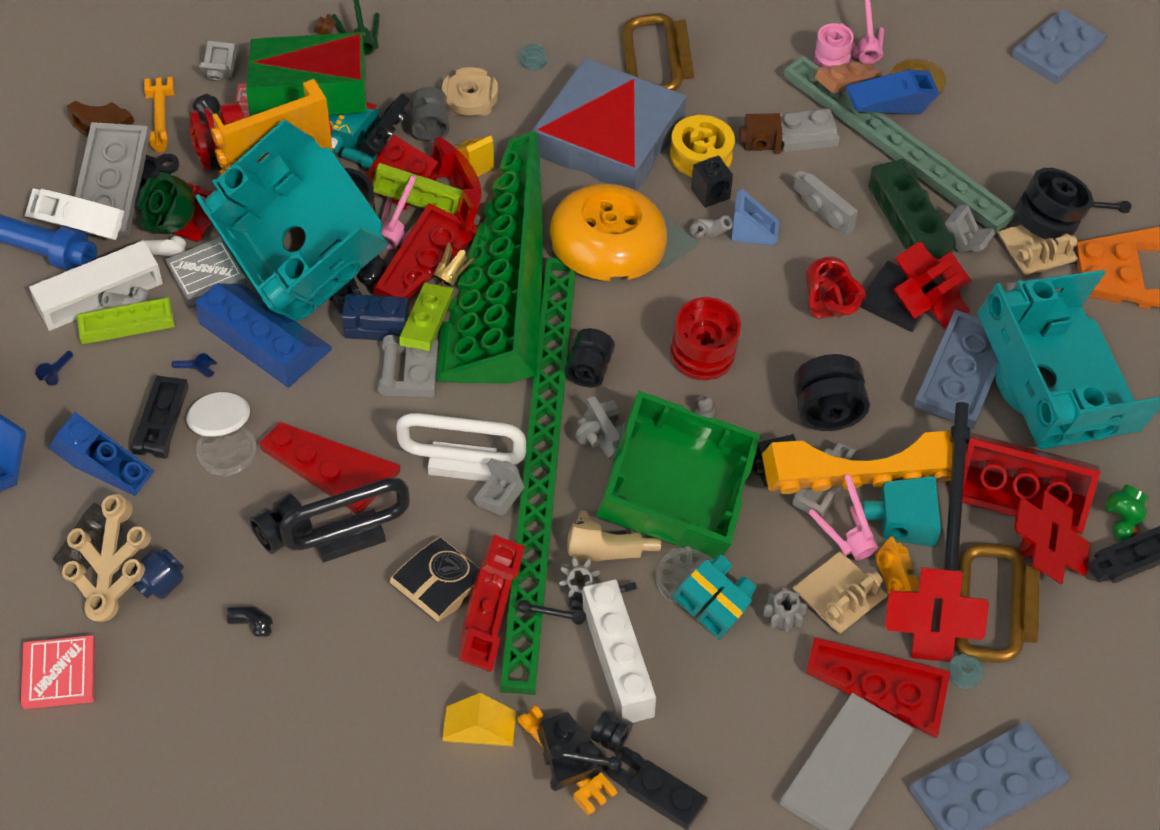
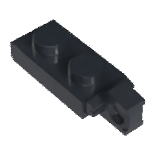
(383, 128)

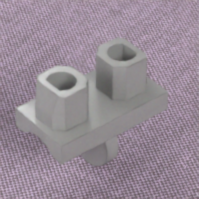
(598, 427)

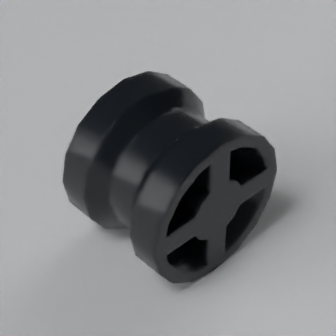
(611, 731)

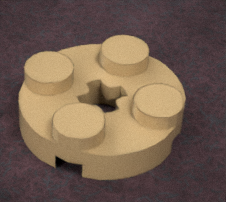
(470, 104)

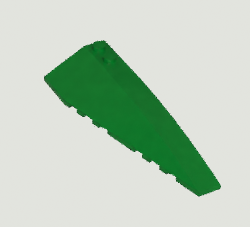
(499, 298)

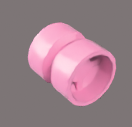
(833, 45)

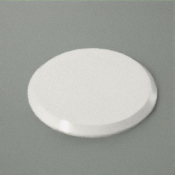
(218, 414)

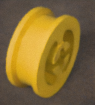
(701, 135)

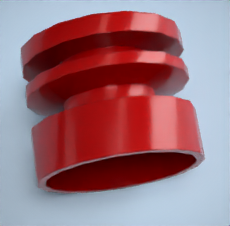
(201, 132)
(705, 338)

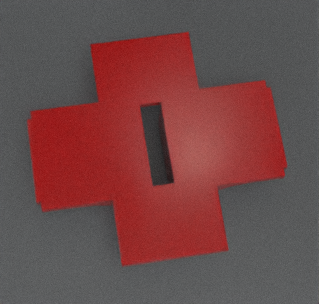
(922, 269)
(1051, 547)
(956, 614)

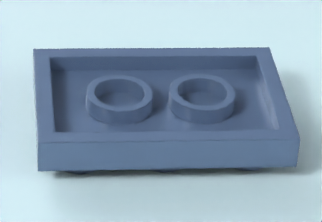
(1059, 46)

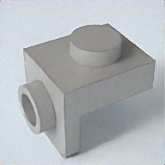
(219, 60)
(966, 231)
(500, 488)

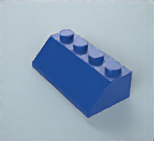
(258, 333)

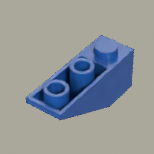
(895, 93)
(99, 455)

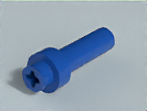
(64, 248)

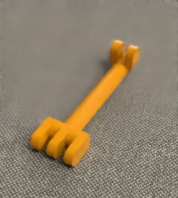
(159, 136)
(588, 787)

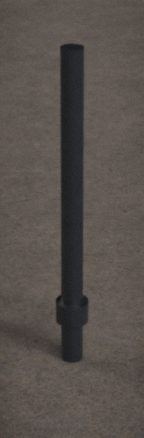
(959, 437)

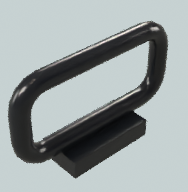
(349, 533)

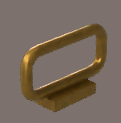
(677, 45)
(1024, 602)

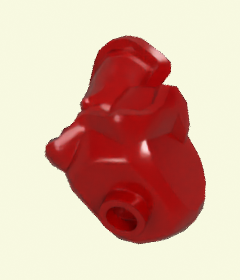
(832, 289)

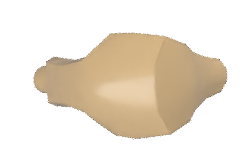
(588, 539)

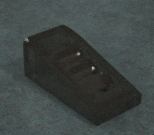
(88, 523)

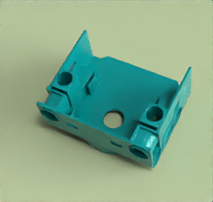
(286, 190)
(1051, 330)

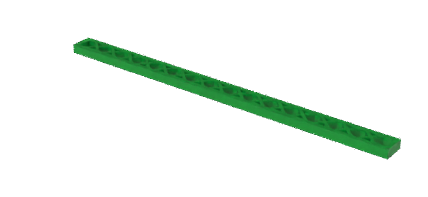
(561, 335)

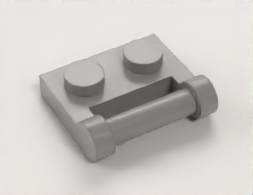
(418, 371)

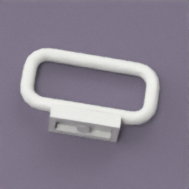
(459, 459)

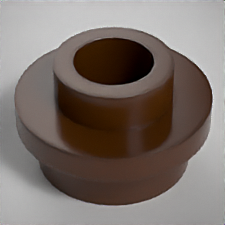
(325, 25)

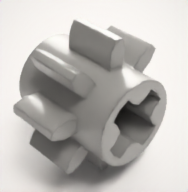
(585, 569)
(785, 610)

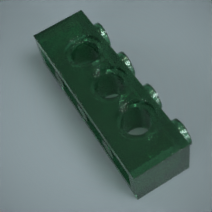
(909, 208)

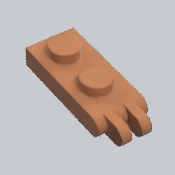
(838, 77)

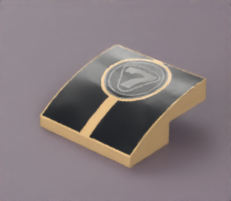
(437, 579)

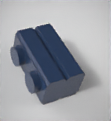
(374, 316)

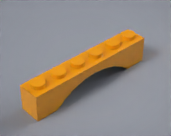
(800, 466)

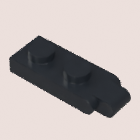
(1127, 557)

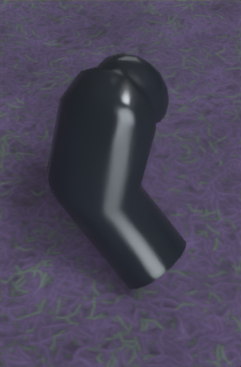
(374, 270)
(251, 615)

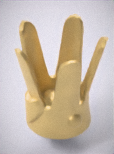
(449, 273)

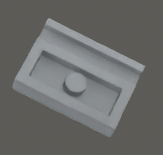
(808, 130)

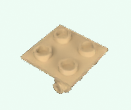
(1035, 253)
(841, 592)

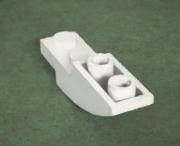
(74, 213)

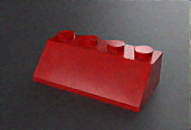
(1004, 472)

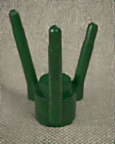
(370, 38)

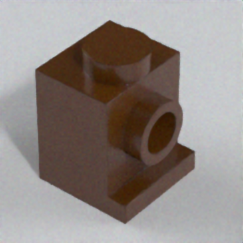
(762, 132)

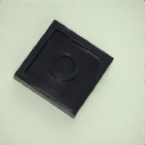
(883, 300)

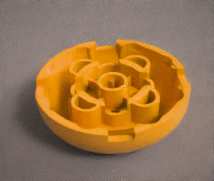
(626, 235)

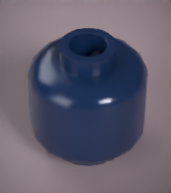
(160, 575)

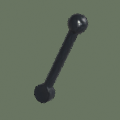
(1123, 207)
(576, 602)
(577, 617)
(556, 753)

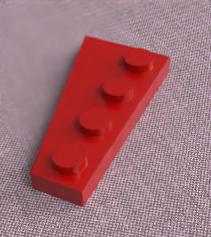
(423, 252)
(326, 463)
(894, 685)

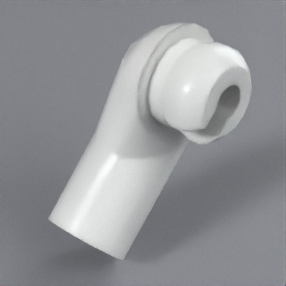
(166, 247)

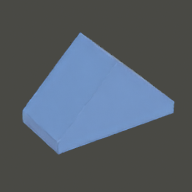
(753, 222)

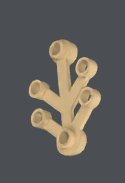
(108, 561)

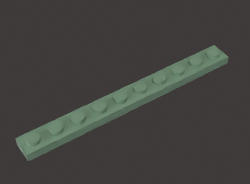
(901, 144)

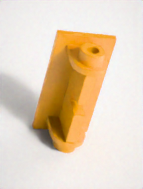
(895, 565)

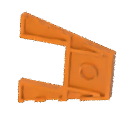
(1120, 260)

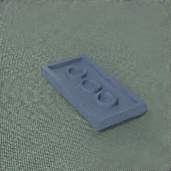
(959, 371)
(990, 782)

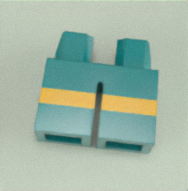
(708, 581)

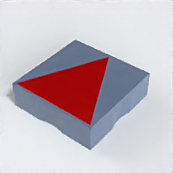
(609, 124)

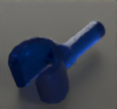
(200, 363)
(46, 368)

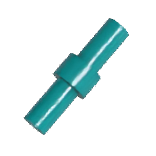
(359, 157)

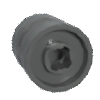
(429, 113)

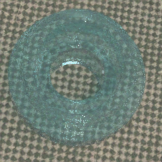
(533, 57)
(964, 679)

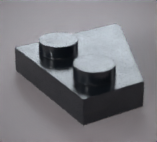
(567, 733)

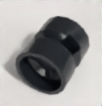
(589, 358)
(265, 523)

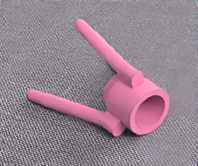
(869, 48)
(394, 229)
(859, 539)

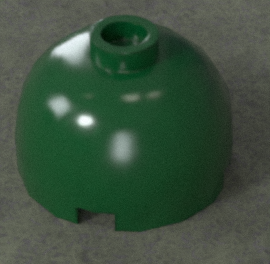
(166, 204)

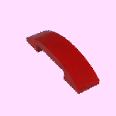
(461, 176)
(488, 602)

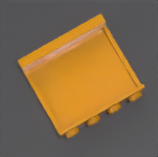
(240, 136)

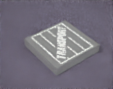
(202, 268)

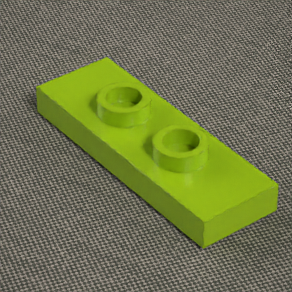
(392, 182)
(426, 317)
(125, 320)

